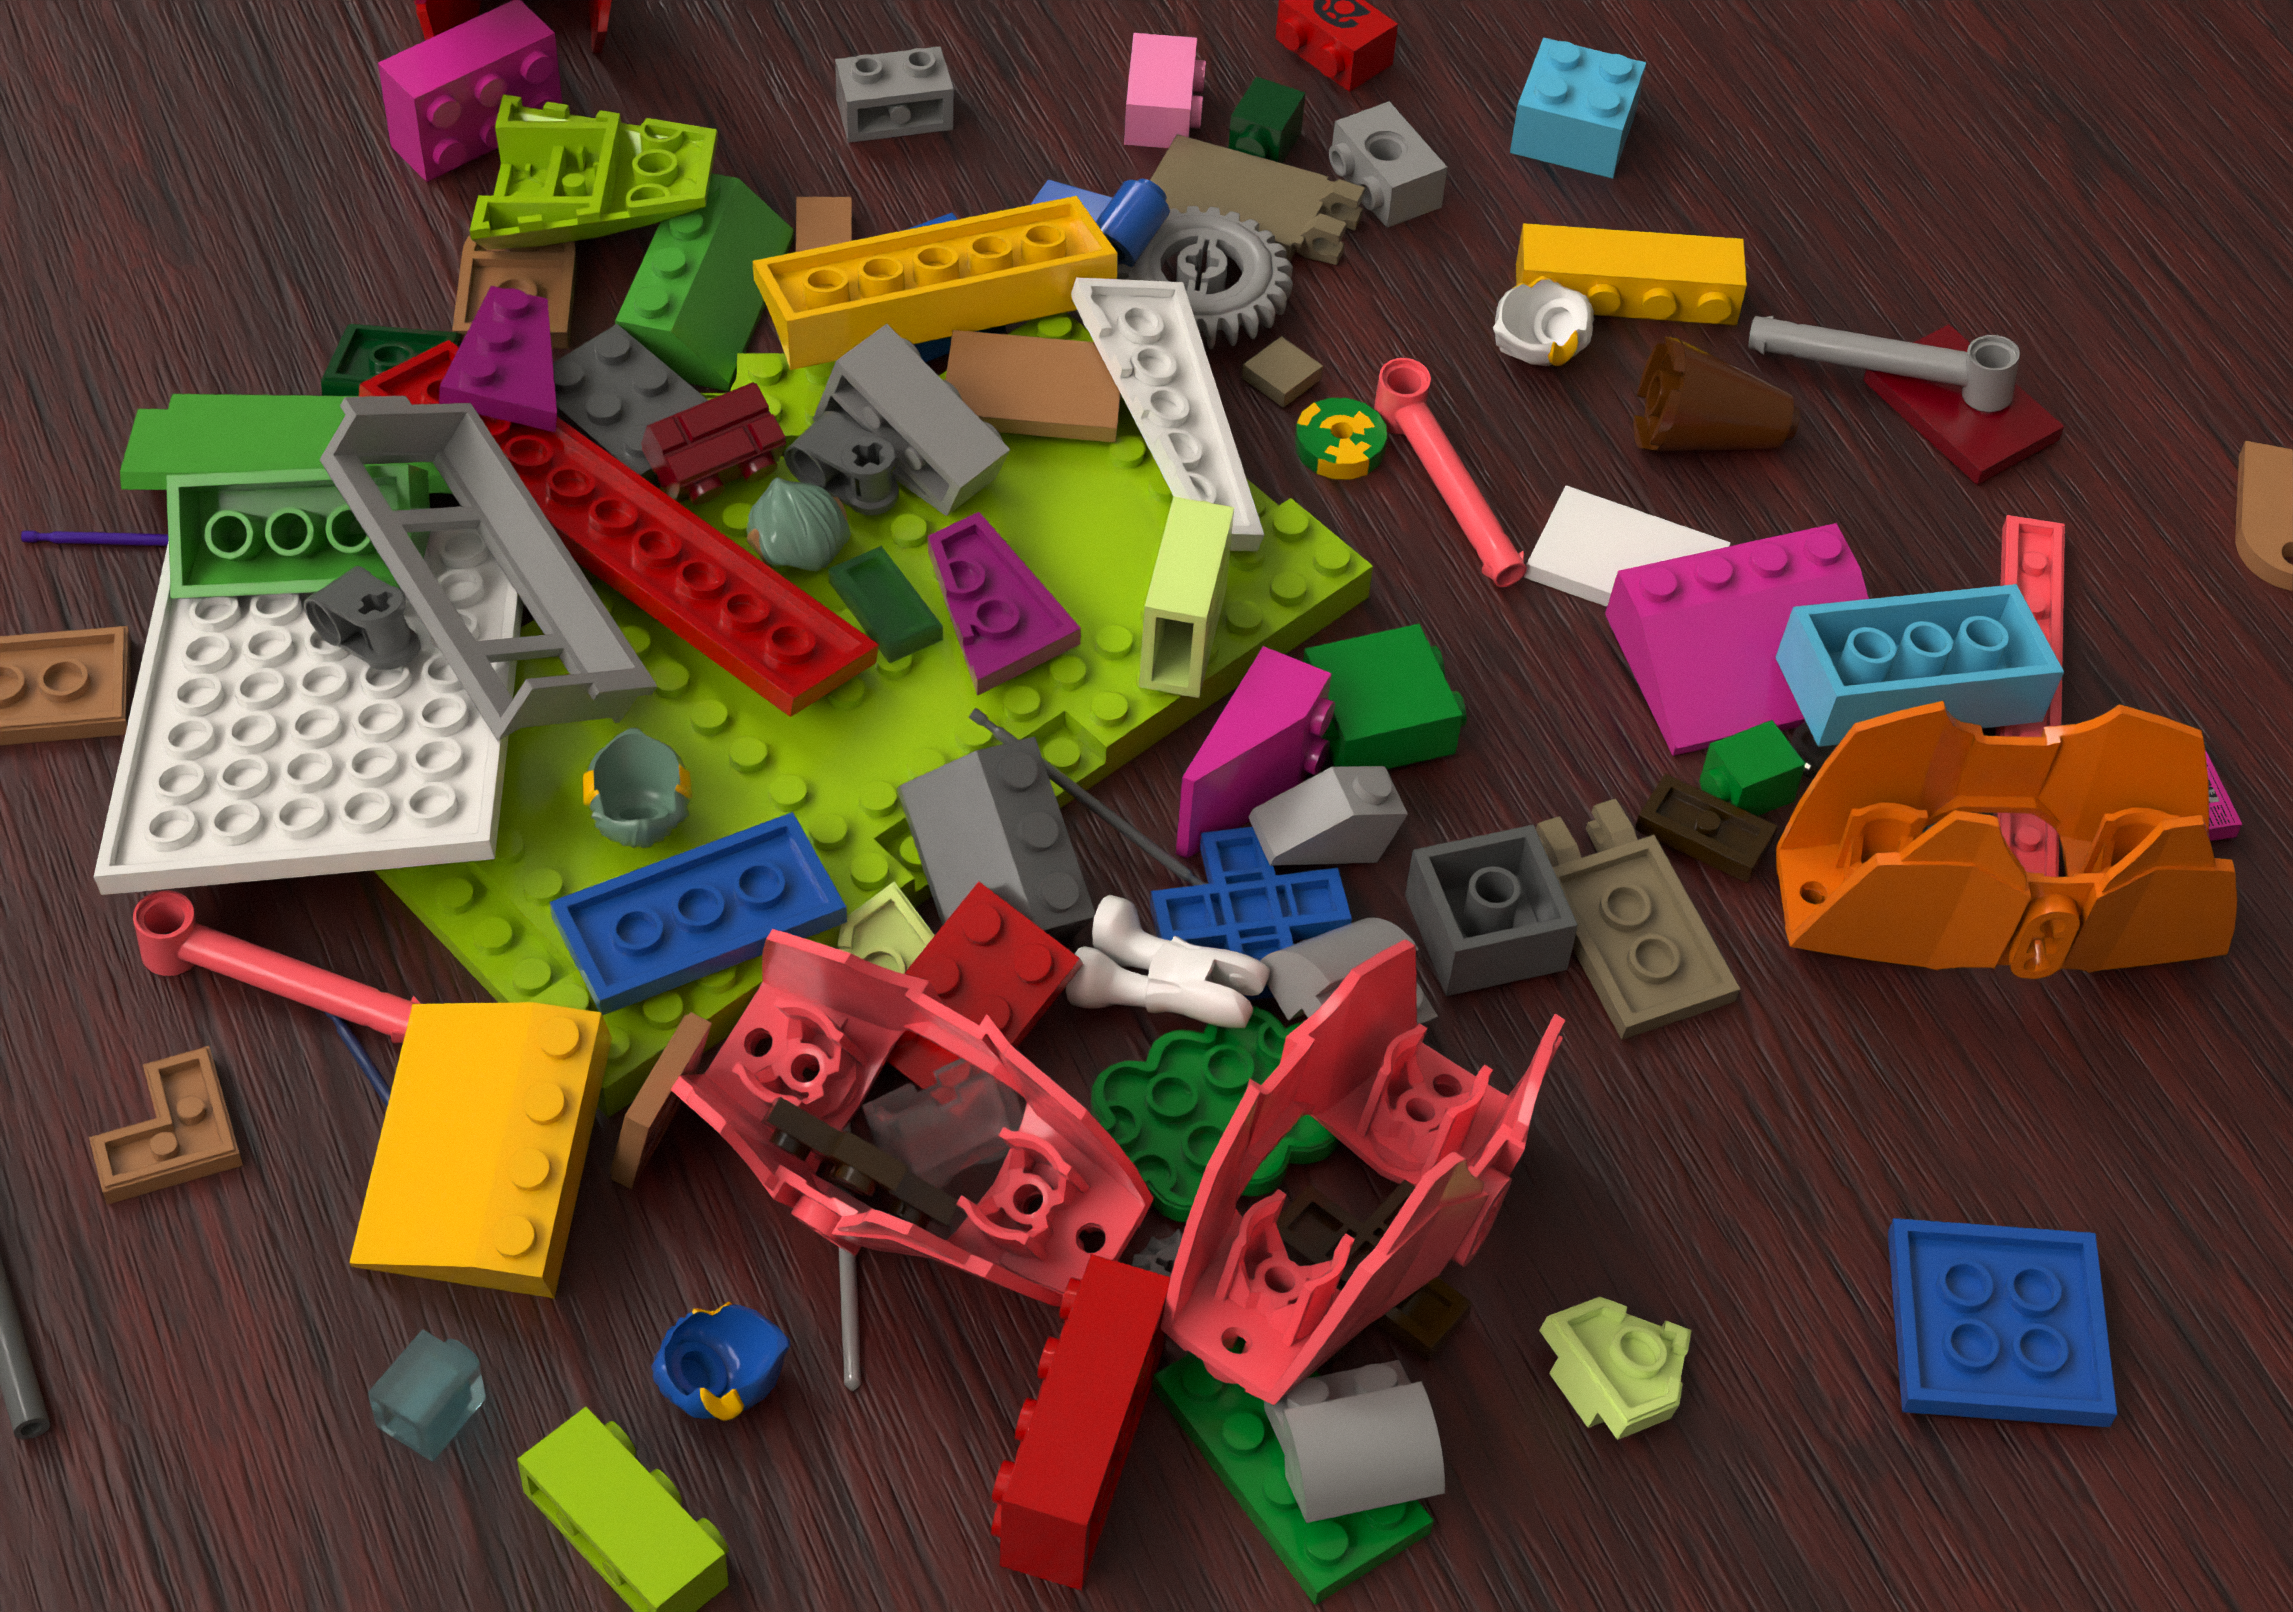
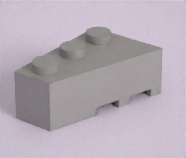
(937, 439)

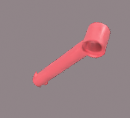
(1404, 408)
(258, 966)

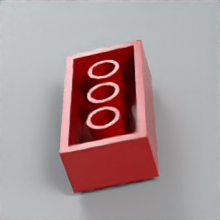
(1081, 1423)

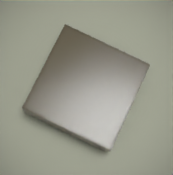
(1282, 371)

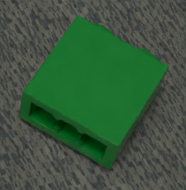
(1388, 699)

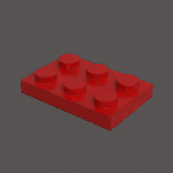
(985, 964)

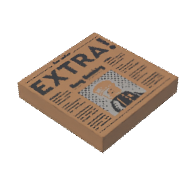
(656, 1103)

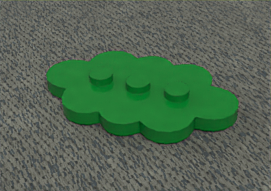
(1181, 1101)

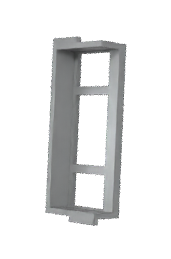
(494, 500)

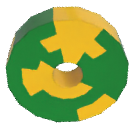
(1335, 418)

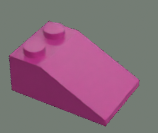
(1257, 746)

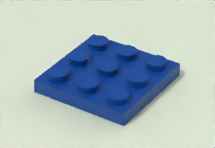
(2000, 1323)

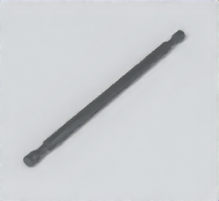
(1096, 806)

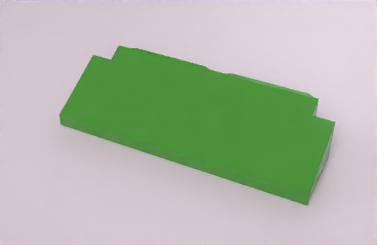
(235, 436)

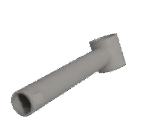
(1984, 371)

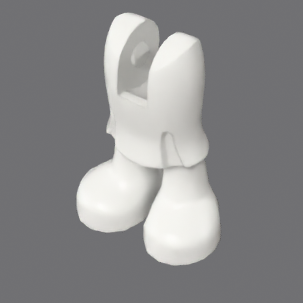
(1181, 976)

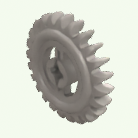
(1263, 263)

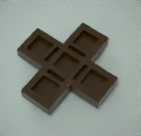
(858, 1165)
(1312, 1233)

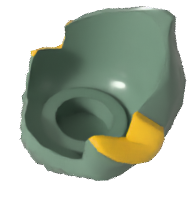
(637, 789)

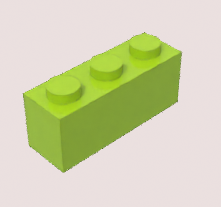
(624, 1517)

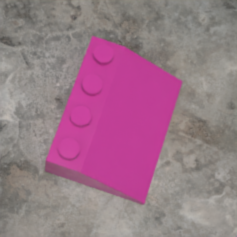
(1710, 628)

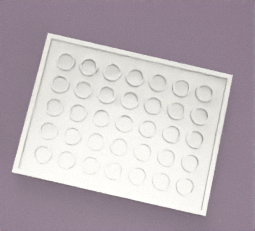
(293, 757)

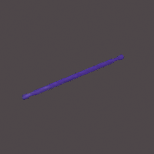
(96, 538)

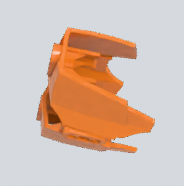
(2115, 788)

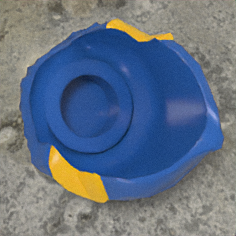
(720, 1361)

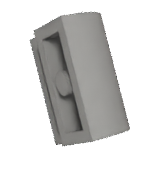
(1313, 969)
(1358, 1441)

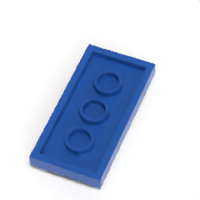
(696, 912)

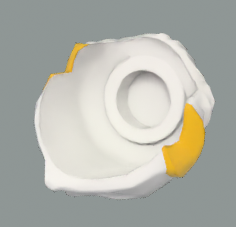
(1543, 322)

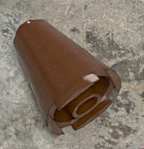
(1708, 404)

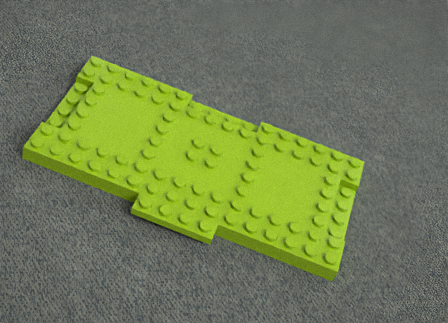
(1082, 523)

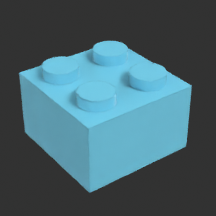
(1577, 107)

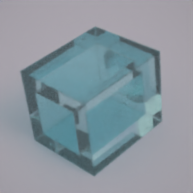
(428, 1394)

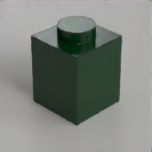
(1267, 120)

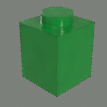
(1753, 769)

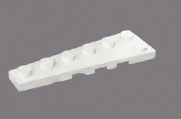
(1170, 390)

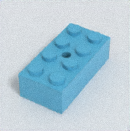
(1908, 651)

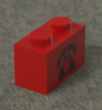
(1338, 37)

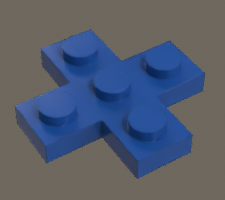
(1248, 904)

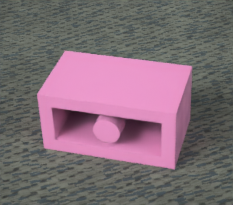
(1162, 90)

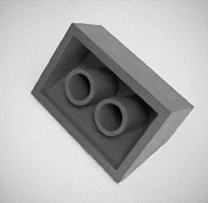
(998, 825)

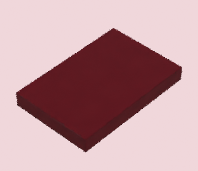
(1970, 438)

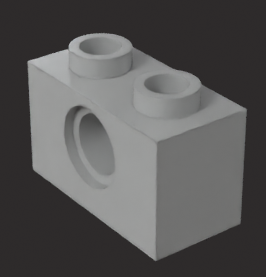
(1390, 162)

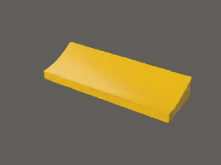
(933, 279)

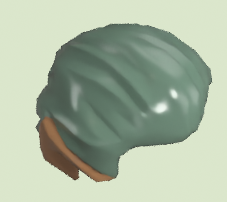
(797, 526)

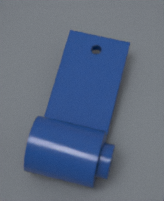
(1126, 219)

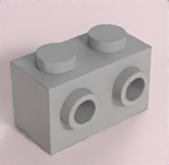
(894, 94)

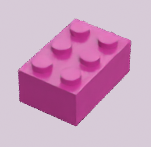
(450, 88)

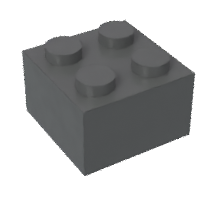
(1490, 910)

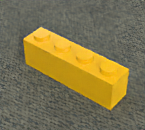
(1639, 271)

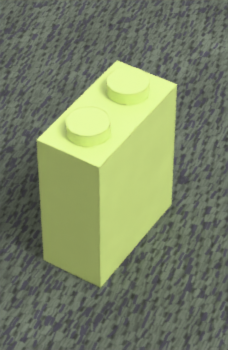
(1186, 597)

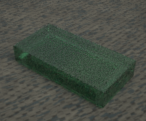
(885, 604)

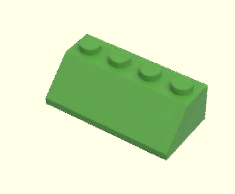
(697, 285)
(277, 530)

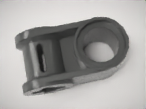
(846, 463)
(364, 619)

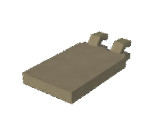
(1292, 203)
(1636, 925)

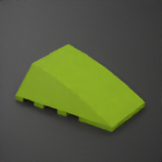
(588, 175)

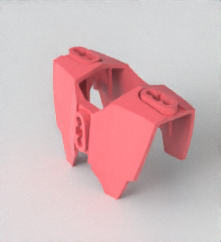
(845, 1020)
(1403, 1113)

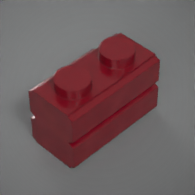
(714, 445)

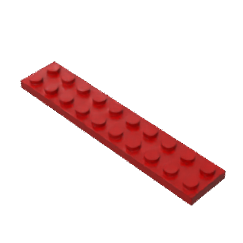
(664, 555)

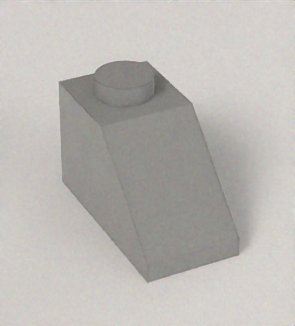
(1331, 818)

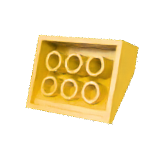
(484, 1145)

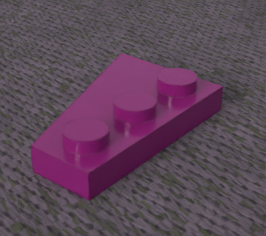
(506, 361)
(997, 604)

